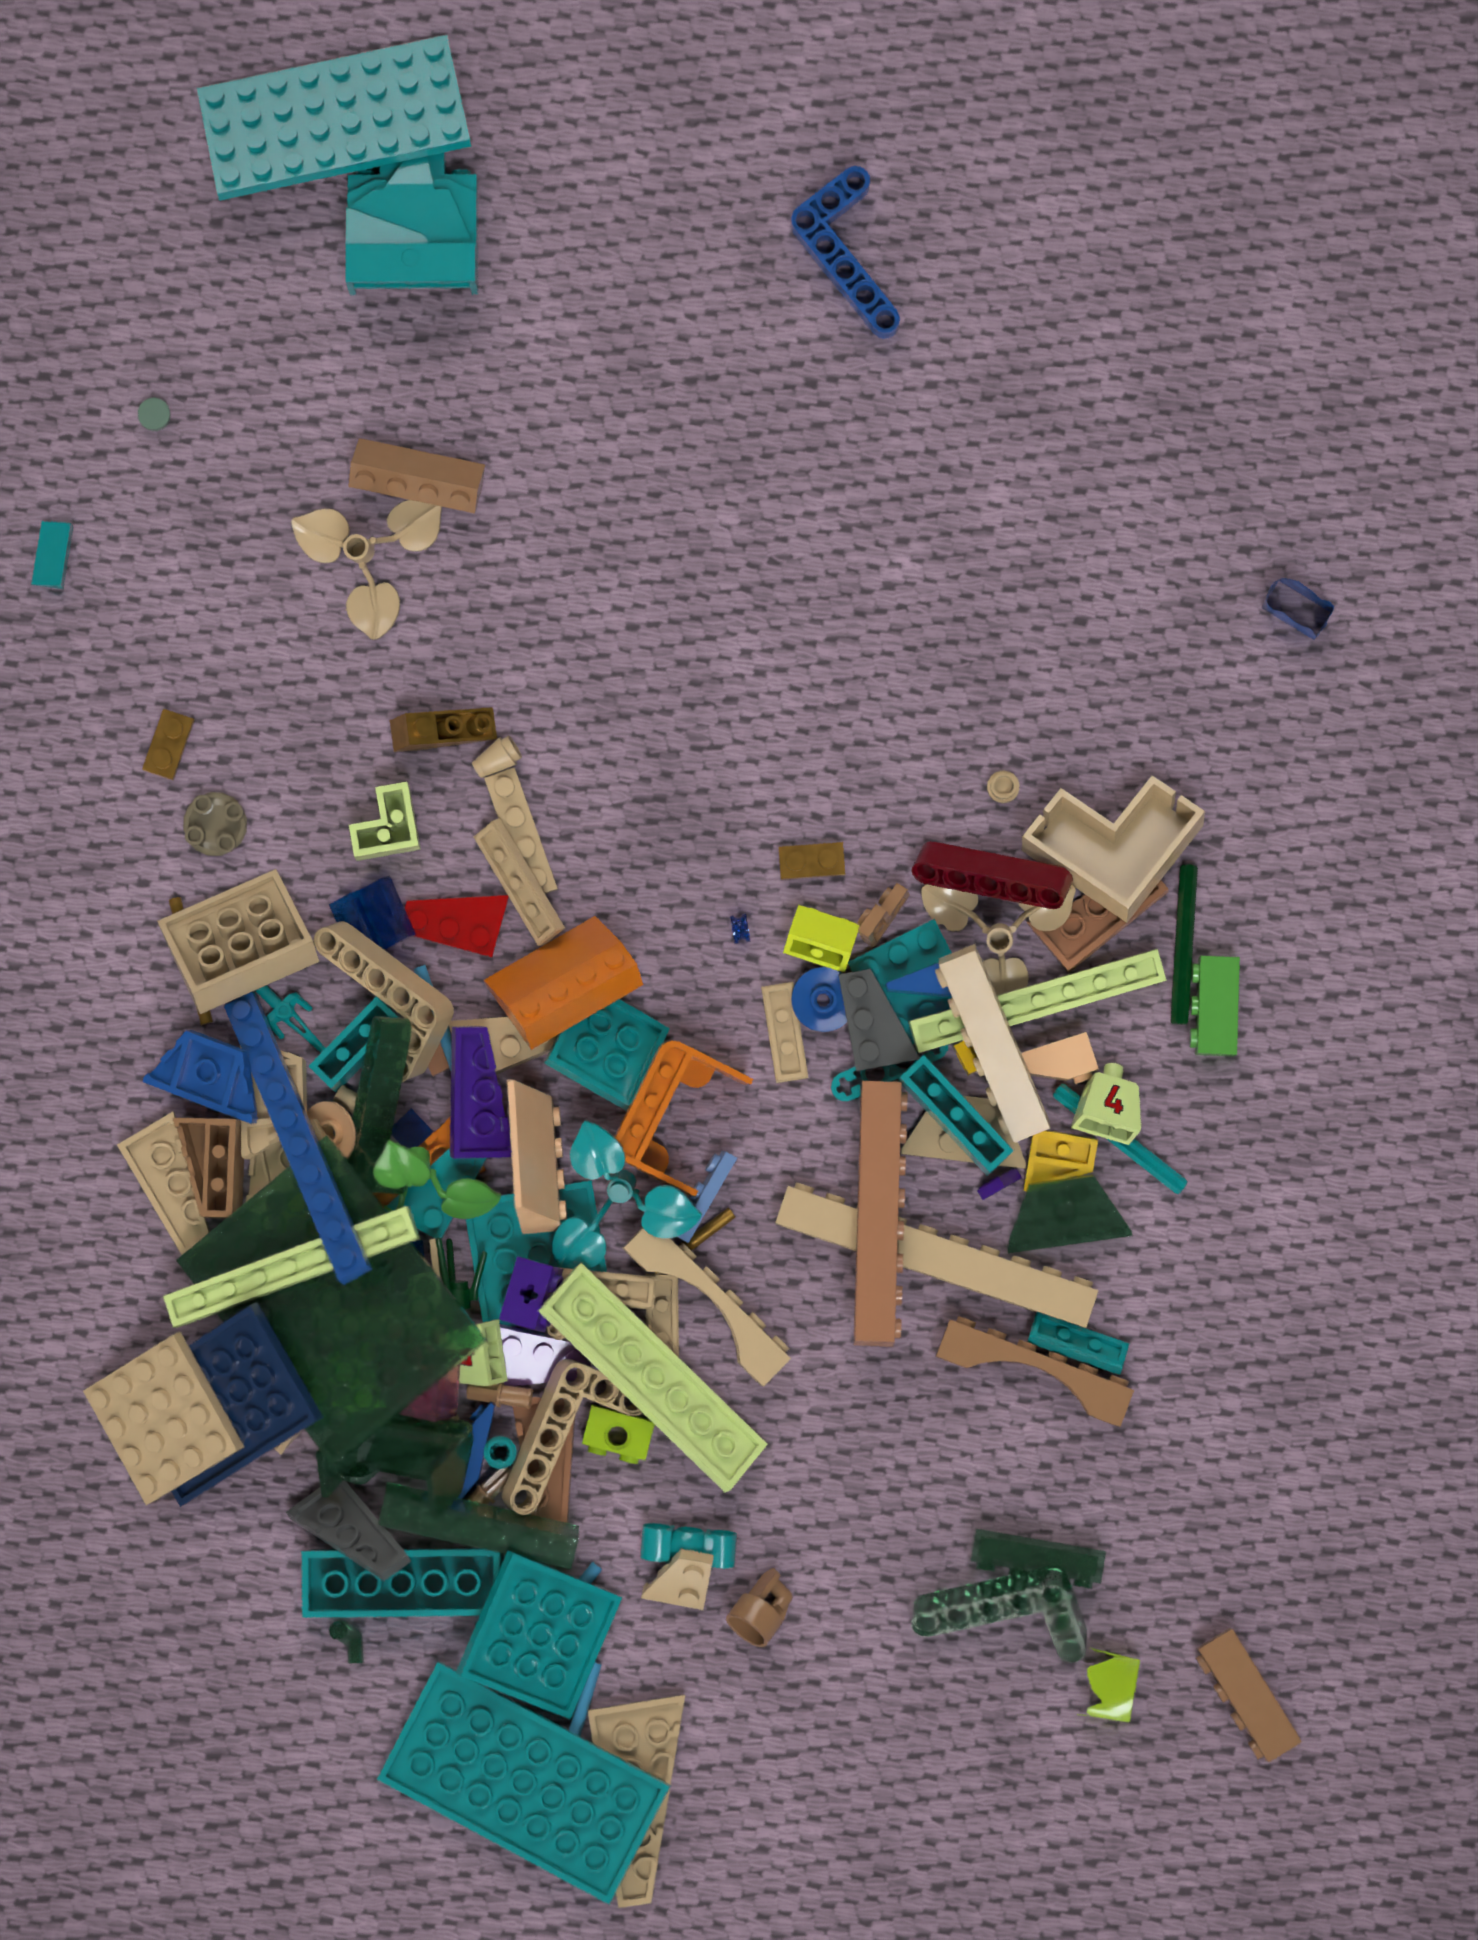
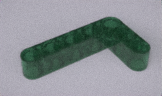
(379, 1095)
(1008, 1605)

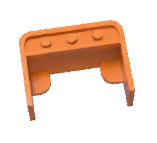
(671, 1064)

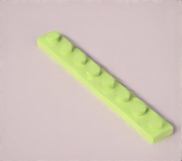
(1049, 997)
(283, 1270)

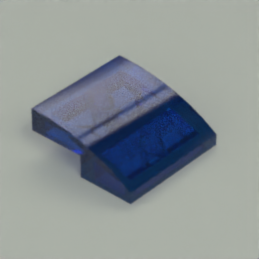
(375, 913)

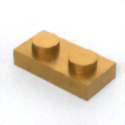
(168, 744)
(811, 860)

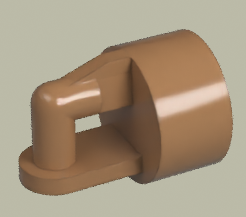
(756, 1619)

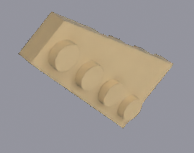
(164, 1176)

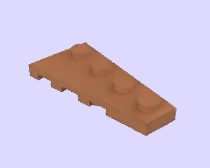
(1089, 929)

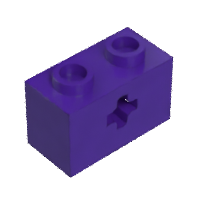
(525, 1278)

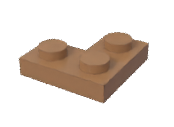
(876, 921)

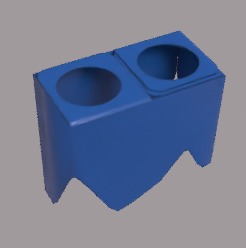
(1303, 590)

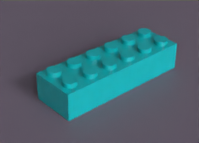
(430, 1585)

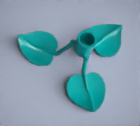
(598, 1154)

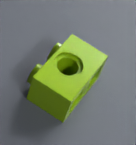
(603, 1419)

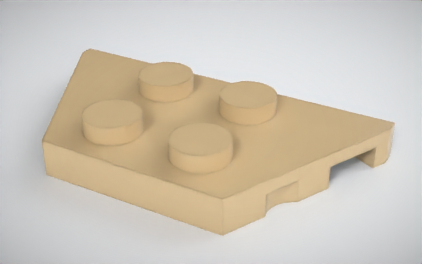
(262, 1135)
(933, 1142)

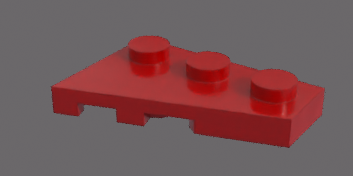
(459, 922)

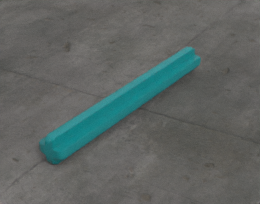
(1134, 1150)

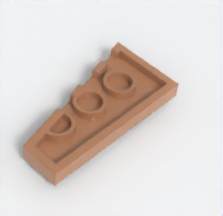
(556, 1495)

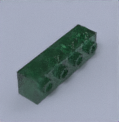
(1028, 1554)

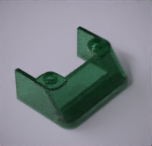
(410, 1449)

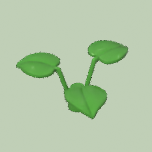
(411, 1167)

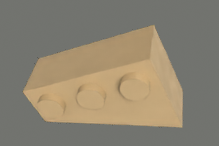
(506, 1042)

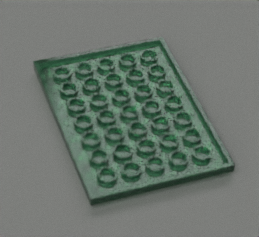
(357, 1344)

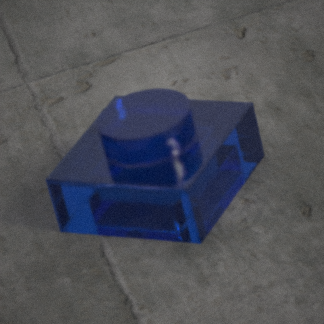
(411, 1130)

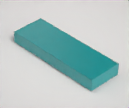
(1078, 1343)

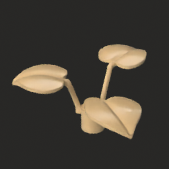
(326, 531)
(954, 908)

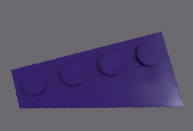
(477, 1109)

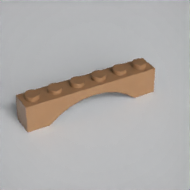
(1098, 1396)

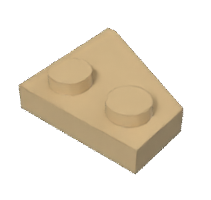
(682, 1581)

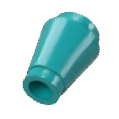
(492, 1459)

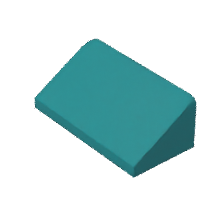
(52, 554)

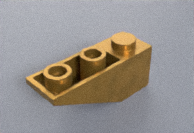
(442, 728)

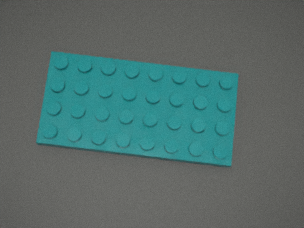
(333, 117)
(524, 1782)

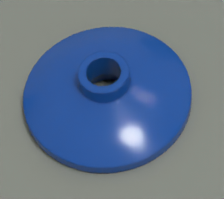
(805, 1005)

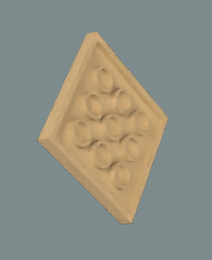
(163, 1418)

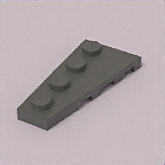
(351, 1529)

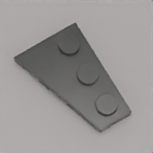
(872, 1023)

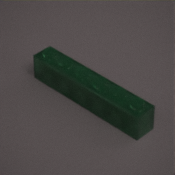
(481, 1526)

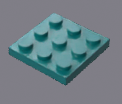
(902, 957)
(609, 1051)

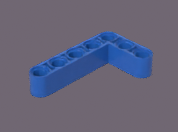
(841, 255)

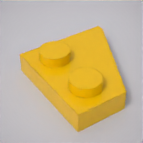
(1059, 1156)

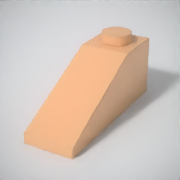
(1063, 1059)

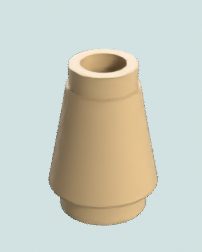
(497, 757)

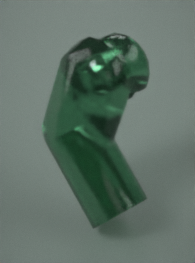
(350, 1637)

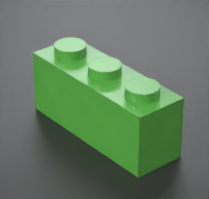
(1215, 1006)

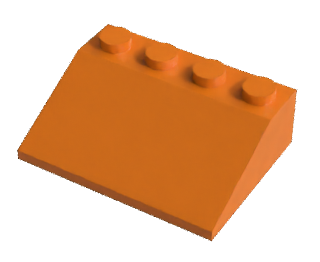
(565, 981)

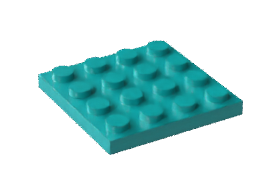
(502, 1238)
(538, 1635)

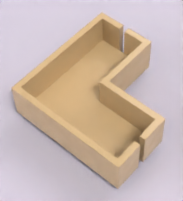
(1117, 860)

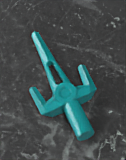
(284, 1010)

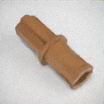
(501, 1395)
(490, 1487)

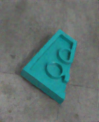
(425, 1201)

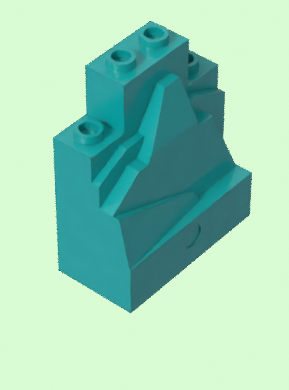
(412, 227)

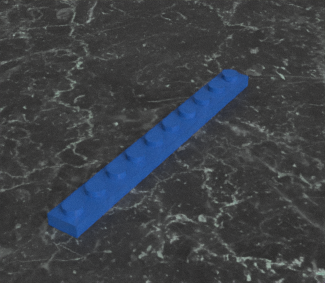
(298, 1138)

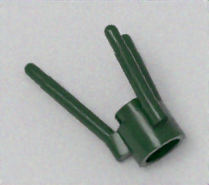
(459, 1288)

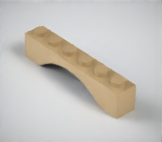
(754, 1348)

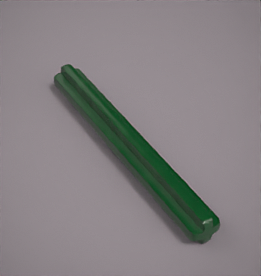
(1184, 944)

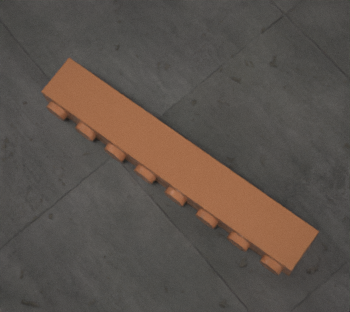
(878, 1214)

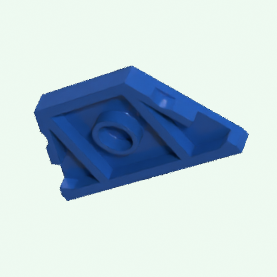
(208, 1075)

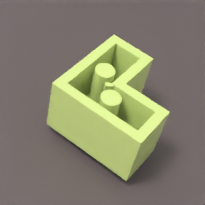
(392, 833)

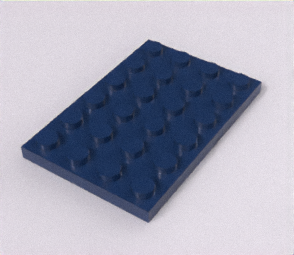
(255, 1390)

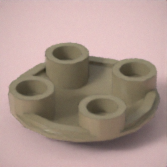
(215, 824)

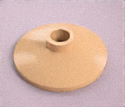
(336, 1118)

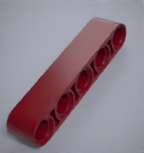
(992, 875)

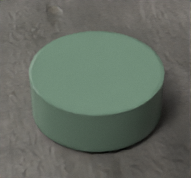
(154, 414)

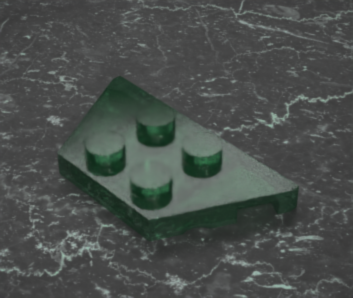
(1065, 1214)

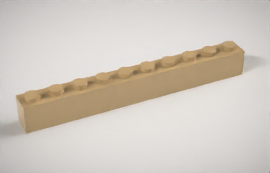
(947, 1259)

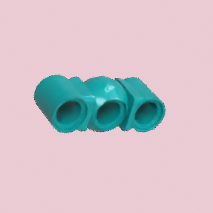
(663, 1542)

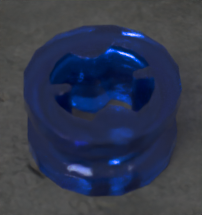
(740, 928)

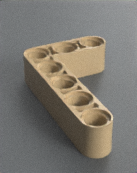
(391, 989)
(560, 1425)

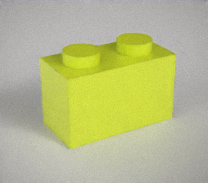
(821, 938)

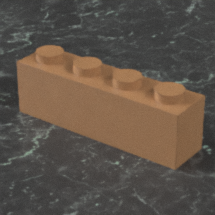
(416, 475)
(1248, 1695)

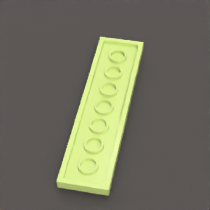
(653, 1377)

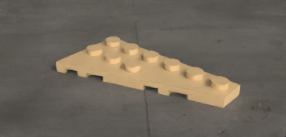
(647, 1738)

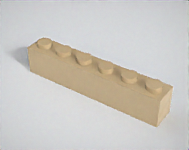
(994, 1044)

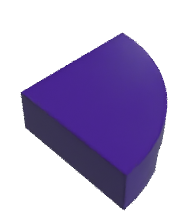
(999, 1183)

